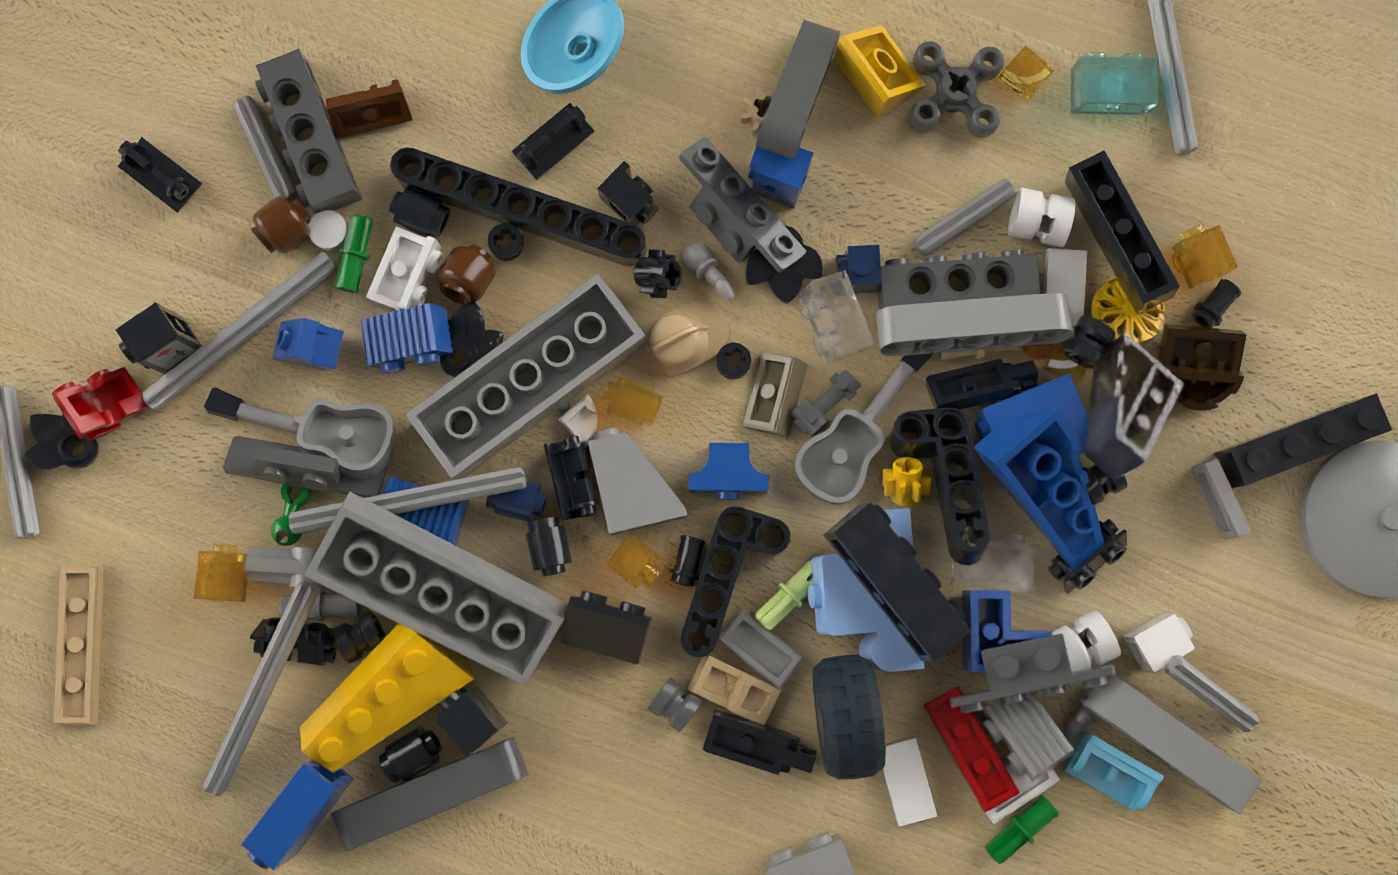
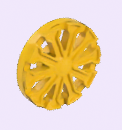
(1124, 315)

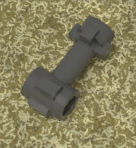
(811, 417)

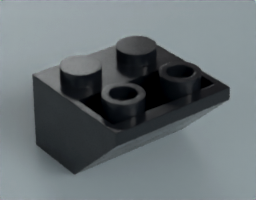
(606, 628)

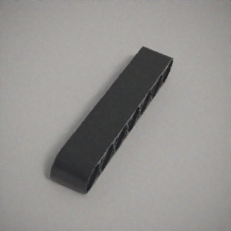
(506, 193)

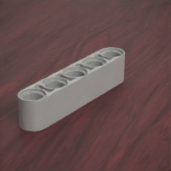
(974, 324)
(1173, 743)

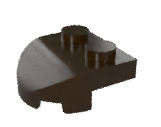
(1205, 362)

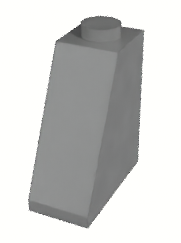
(630, 485)

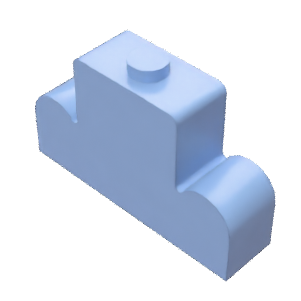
(847, 607)

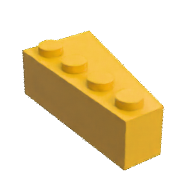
(381, 695)

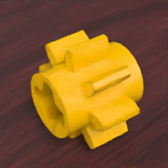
(906, 481)

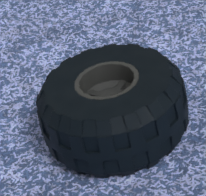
(849, 717)

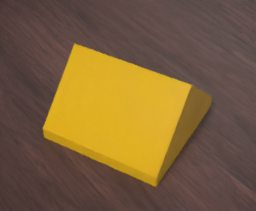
(877, 69)

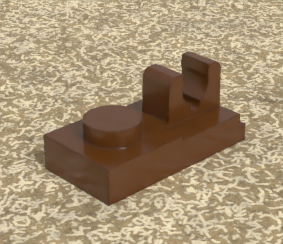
(368, 109)

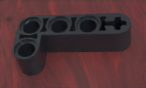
(950, 484)
(725, 583)

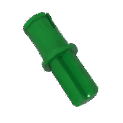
(353, 253)
(1021, 830)

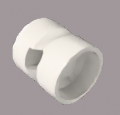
(1027, 216)
(1097, 635)

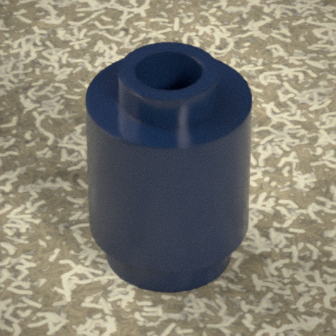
(519, 504)

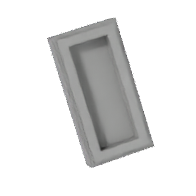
(1221, 499)
(760, 648)

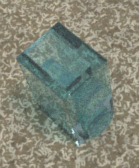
(1114, 84)

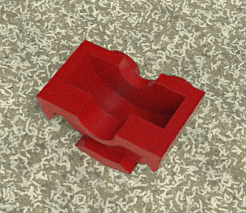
(101, 404)

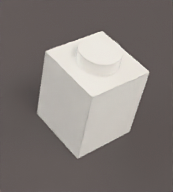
(1159, 641)

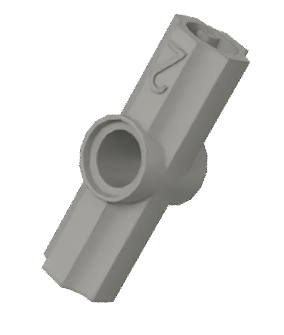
(279, 565)

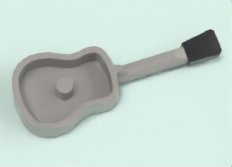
(355, 434)
(838, 459)

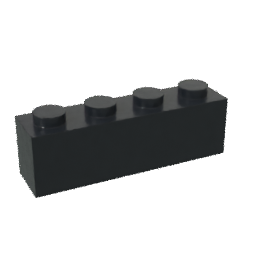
(1121, 232)
(1304, 441)
(898, 582)

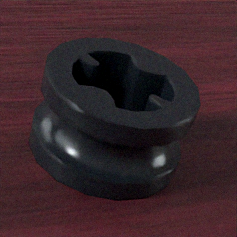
(497, 233)
(728, 350)

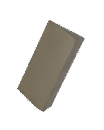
(775, 394)

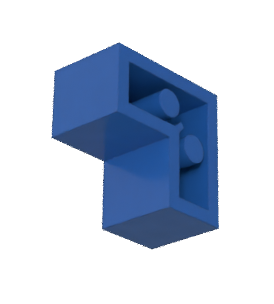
(990, 625)

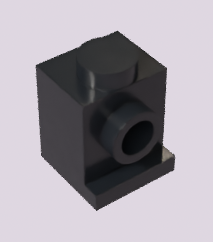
(628, 196)

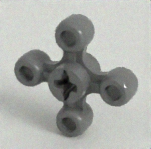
(947, 78)

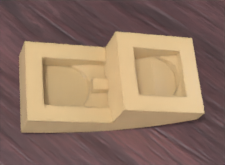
(734, 689)

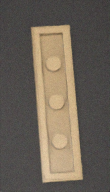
(78, 645)

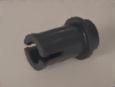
(1216, 304)
(687, 561)

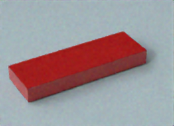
(972, 751)

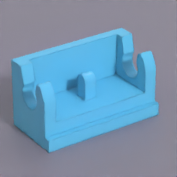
(1112, 772)

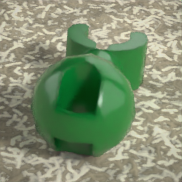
(281, 526)

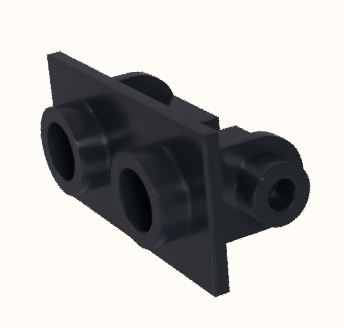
(553, 140)
(157, 173)
(572, 489)
(1085, 573)
(313, 642)

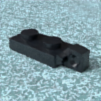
(980, 383)
(756, 744)

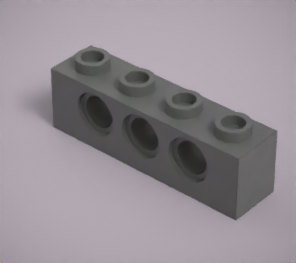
(293, 75)
(1016, 269)

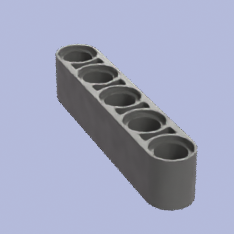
(797, 90)
(429, 794)

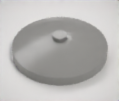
(1353, 518)

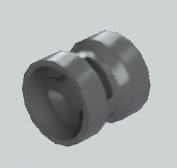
(674, 704)

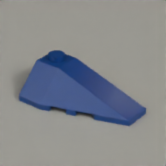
(1043, 473)

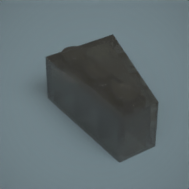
(1127, 407)

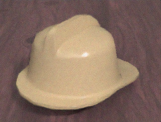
(684, 338)

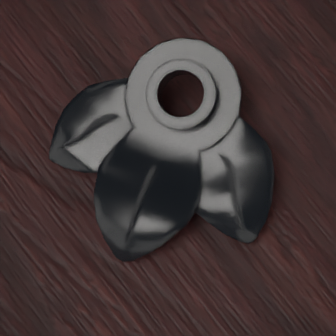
(787, 283)
(470, 337)
(56, 443)

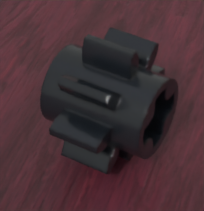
(657, 273)

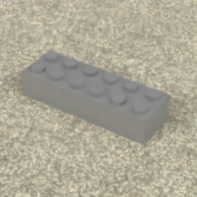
(527, 378)
(436, 589)

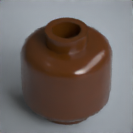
(281, 225)
(466, 274)

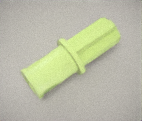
(785, 598)

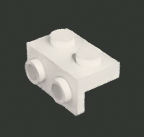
(405, 270)

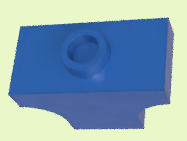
(308, 344)
(728, 473)

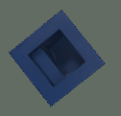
(862, 267)

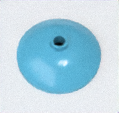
(571, 43)

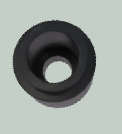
(419, 212)
(548, 546)
(410, 754)

